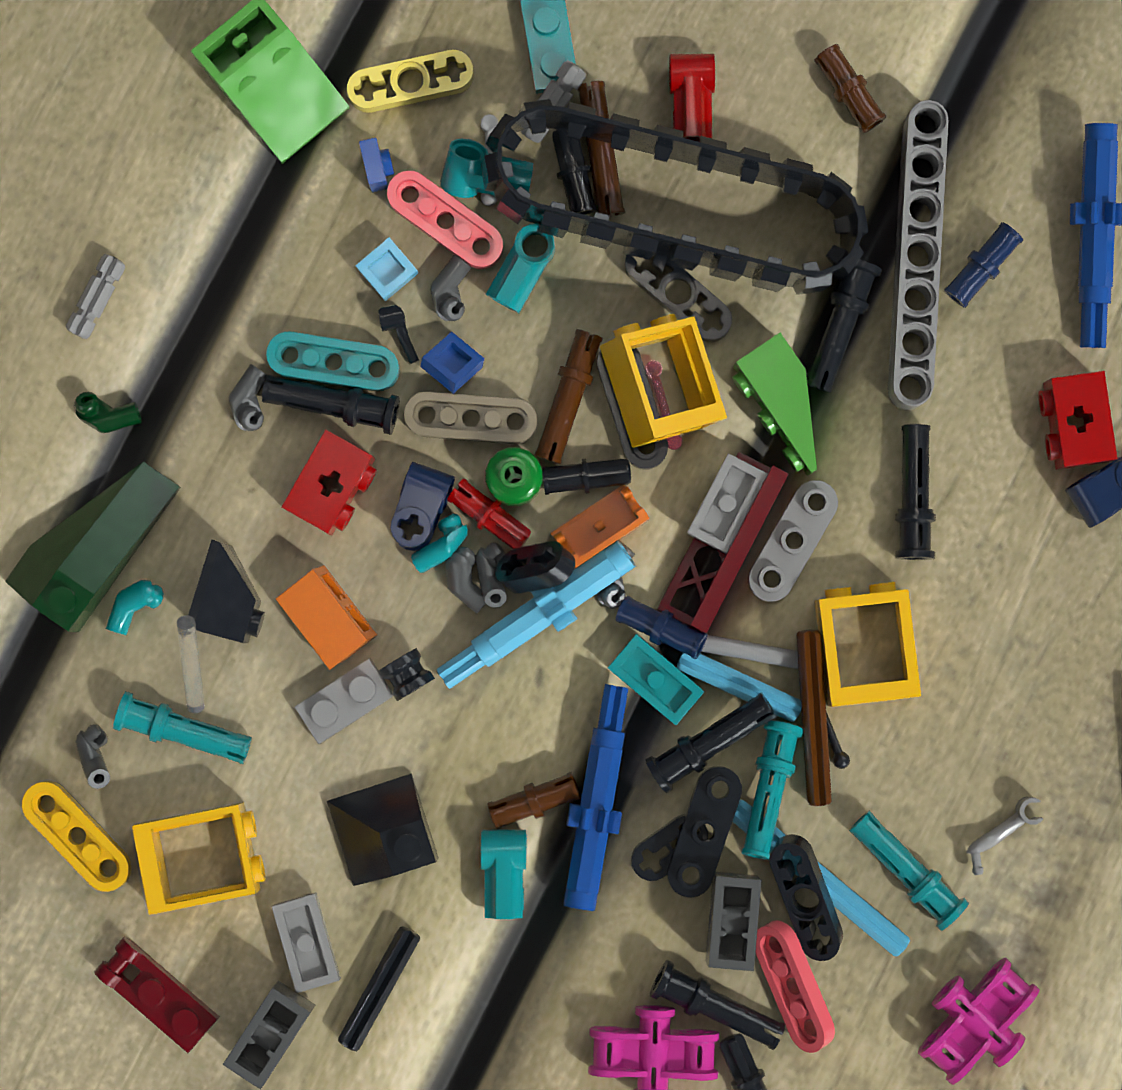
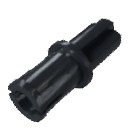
(573, 173)
(586, 476)
(741, 1064)

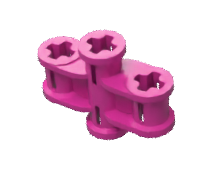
(967, 1033)
(636, 1051)

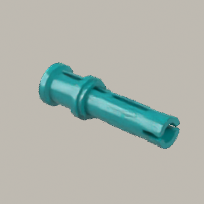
(162, 723)
(770, 764)
(923, 884)

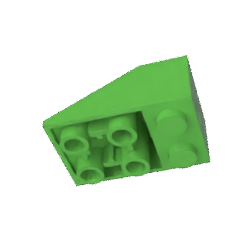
(270, 78)

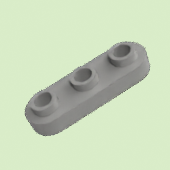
(777, 555)

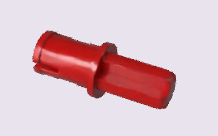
(489, 515)

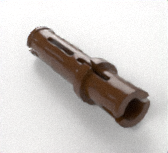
(601, 156)
(568, 396)

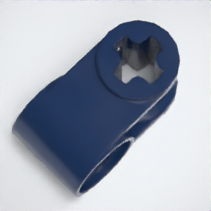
(1098, 493)
(421, 498)

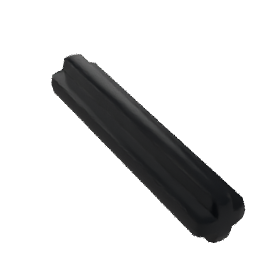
(379, 988)

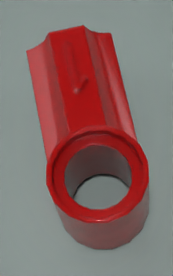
(692, 89)

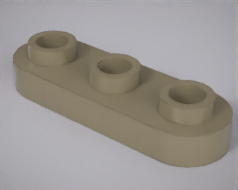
(450, 412)

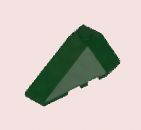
(85, 553)

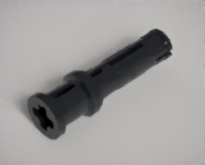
(848, 304)
(350, 405)
(915, 515)
(694, 751)
(697, 998)

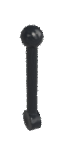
(840, 759)

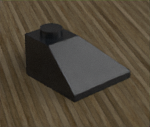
(225, 597)
(383, 830)

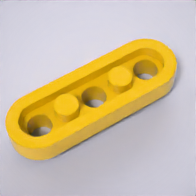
(57, 829)

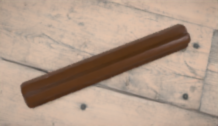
(814, 717)

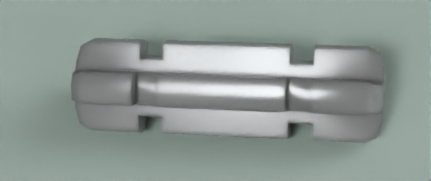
(559, 92)
(95, 296)

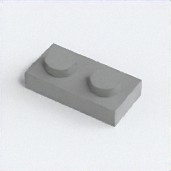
(727, 503)
(344, 701)
(306, 942)

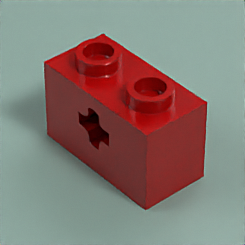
(1084, 397)
(328, 458)

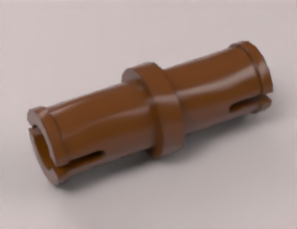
(850, 88)
(534, 800)

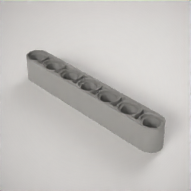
(925, 235)

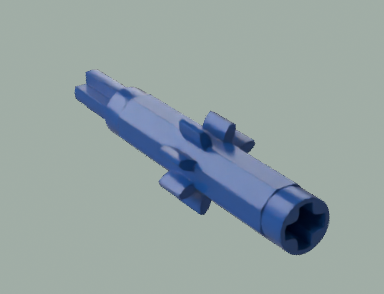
(1097, 220)
(595, 814)

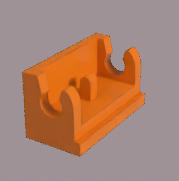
(601, 525)
(326, 616)

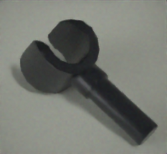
(394, 318)

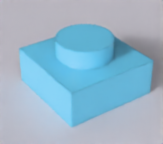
(387, 269)

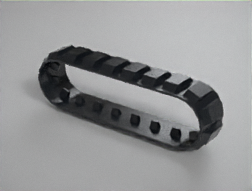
(707, 155)

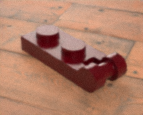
(157, 995)

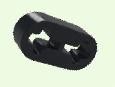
(535, 567)
(657, 841)

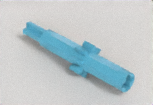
(546, 608)

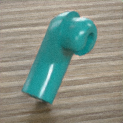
(444, 547)
(130, 600)

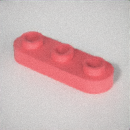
(434, 203)
(794, 986)

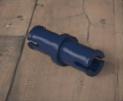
(983, 264)
(661, 627)

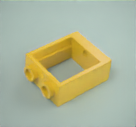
(692, 370)
(871, 692)
(154, 869)

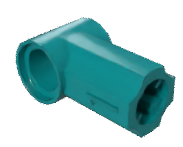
(463, 171)
(520, 272)
(504, 861)

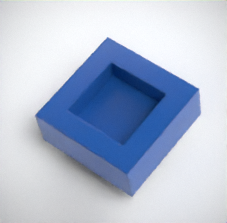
(376, 163)
(452, 362)

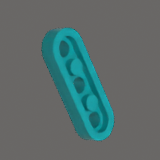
(315, 351)

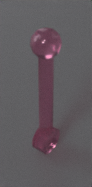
(653, 371)

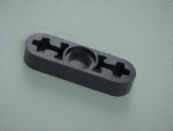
(709, 306)
(800, 916)

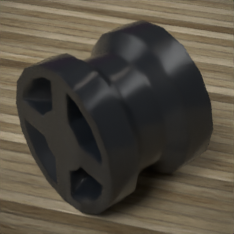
(406, 674)

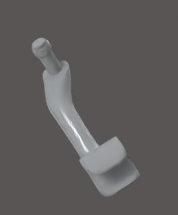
(1001, 832)

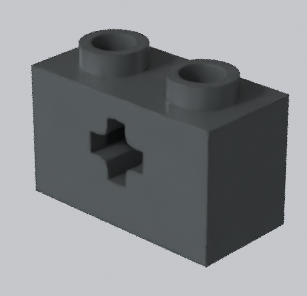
(733, 921)
(269, 1034)

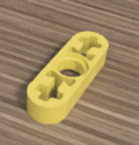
(401, 98)

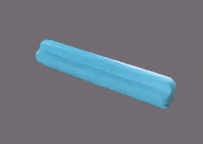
(739, 684)

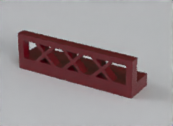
(731, 561)

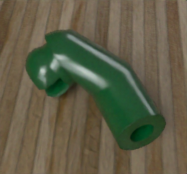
(104, 417)

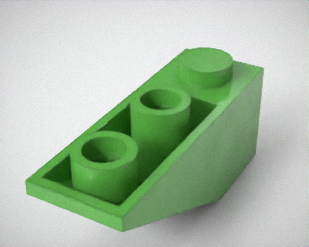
(781, 390)

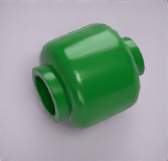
(505, 491)

